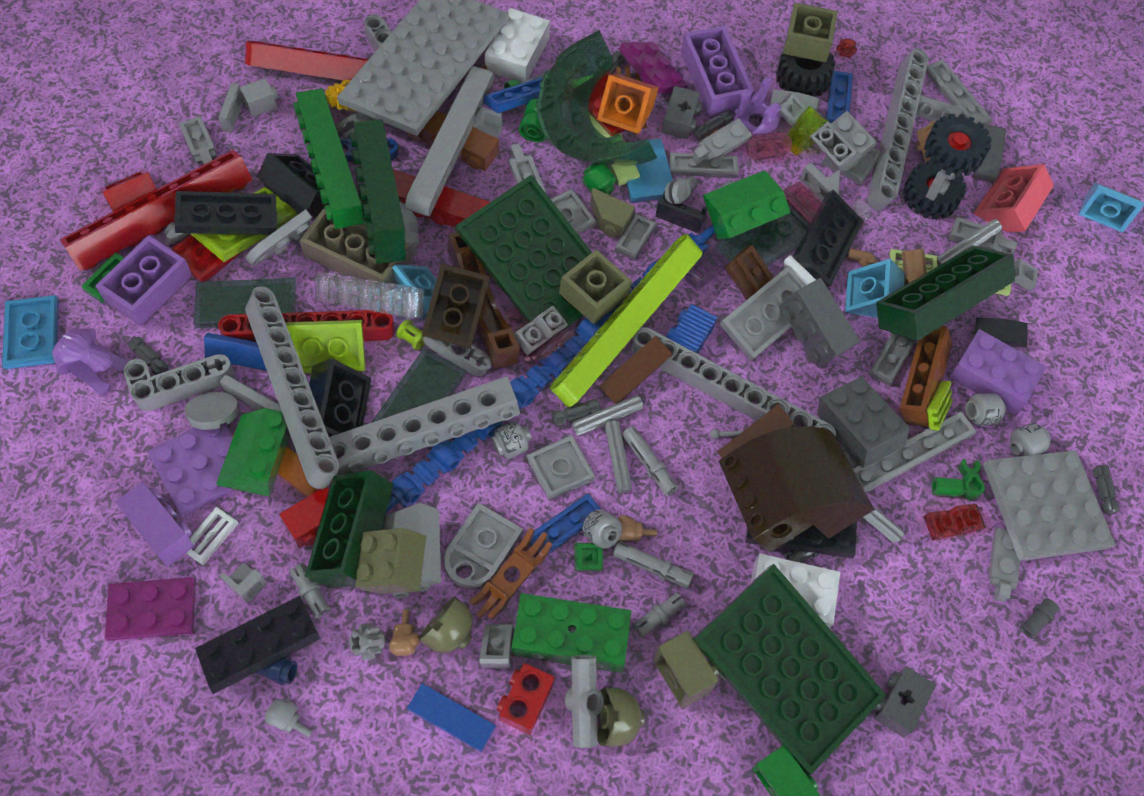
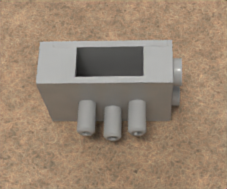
(425, 521)

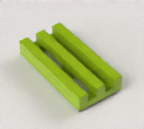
(939, 405)

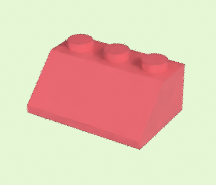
(1016, 197)

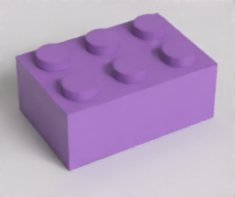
(144, 280)
(998, 369)

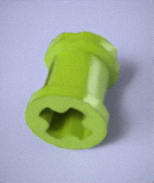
(404, 332)

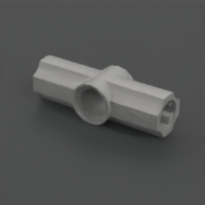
(584, 701)

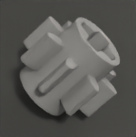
(366, 641)

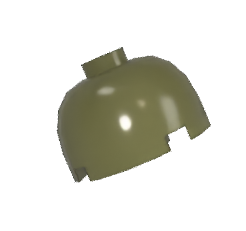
(449, 628)
(619, 718)

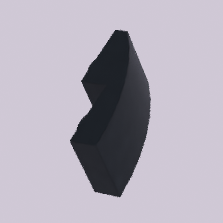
(1008, 331)

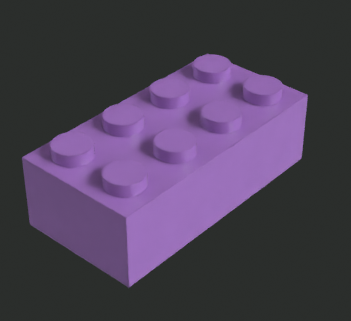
(715, 69)

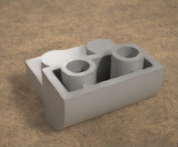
(844, 141)

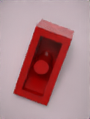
(305, 517)

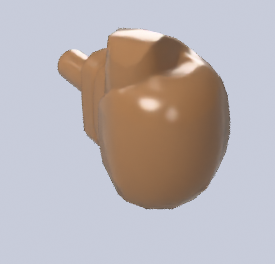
(633, 530)
(404, 638)

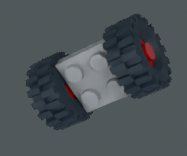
(953, 149)

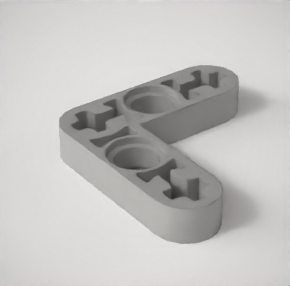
(476, 354)

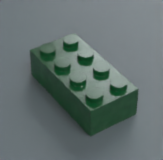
(353, 506)

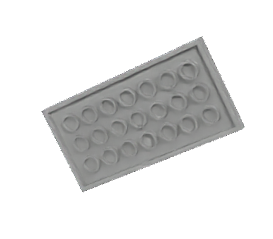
(422, 61)

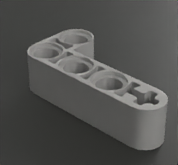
(181, 377)

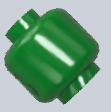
(599, 177)

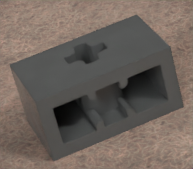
(681, 111)
(916, 691)

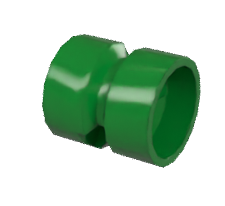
(529, 125)

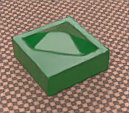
(588, 557)

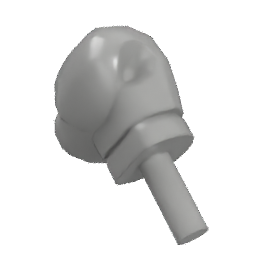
(284, 716)

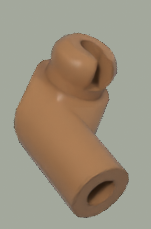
(862, 257)

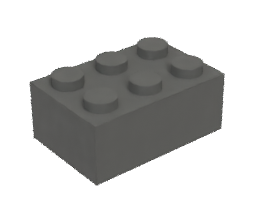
(819, 323)
(863, 421)

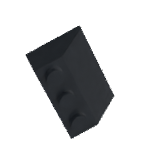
(293, 181)
(339, 395)

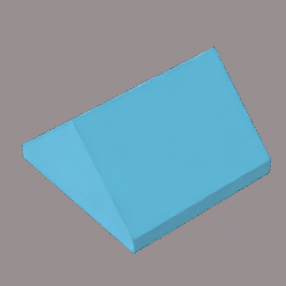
(416, 277)

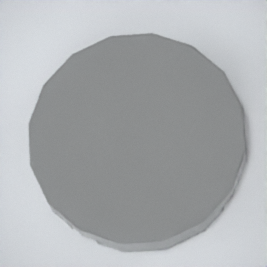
(211, 410)

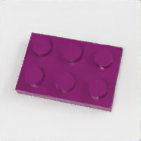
(652, 65)
(150, 608)

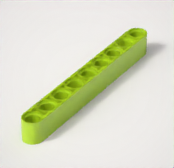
(626, 321)

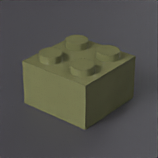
(810, 32)
(595, 286)
(391, 561)
(685, 669)

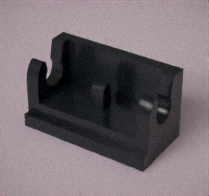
(681, 214)

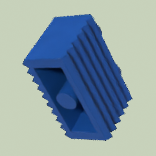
(693, 328)

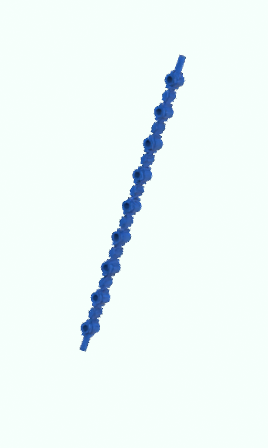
(447, 454)

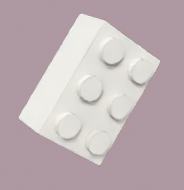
(518, 46)
(814, 583)

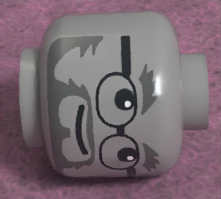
(985, 409)
(511, 440)
(1029, 440)
(602, 528)

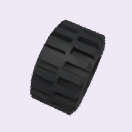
(795, 78)

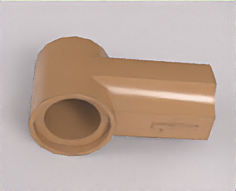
(913, 264)

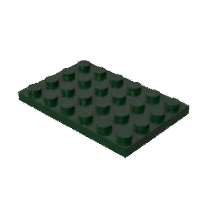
(526, 248)
(789, 668)

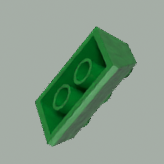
(745, 204)
(255, 452)

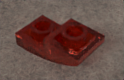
(954, 522)

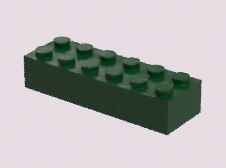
(379, 192)
(945, 292)

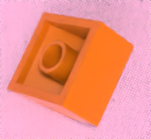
(627, 103)

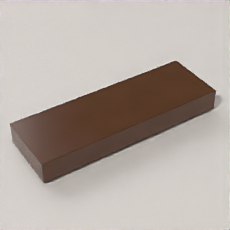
(636, 370)
(771, 421)

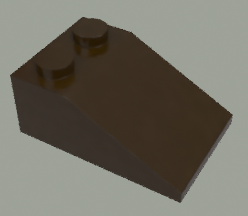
(456, 306)

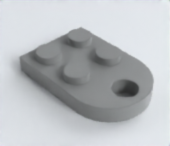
(279, 240)
(481, 545)

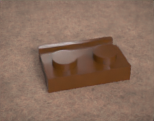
(748, 271)

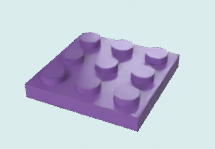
(192, 466)

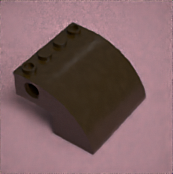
(794, 482)

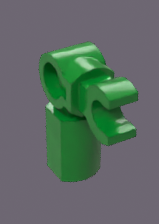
(969, 486)

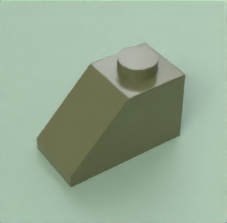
(611, 213)

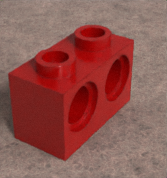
(531, 700)

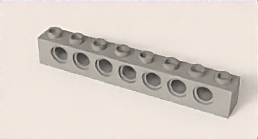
(371, 443)

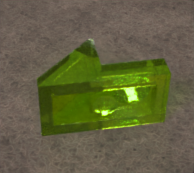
(805, 126)

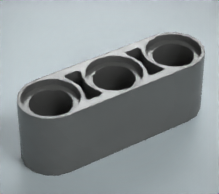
(991, 165)

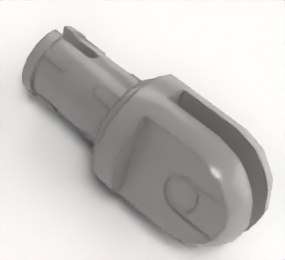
(680, 189)

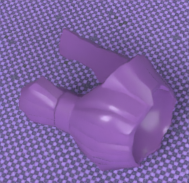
(757, 107)
(83, 358)

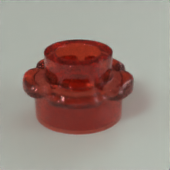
(847, 48)

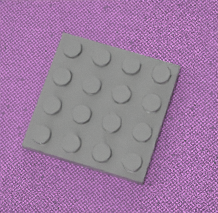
(1048, 505)

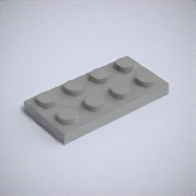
(760, 318)

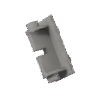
(935, 109)

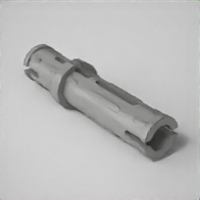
(655, 468)
(657, 566)

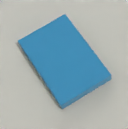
(653, 176)
(30, 331)

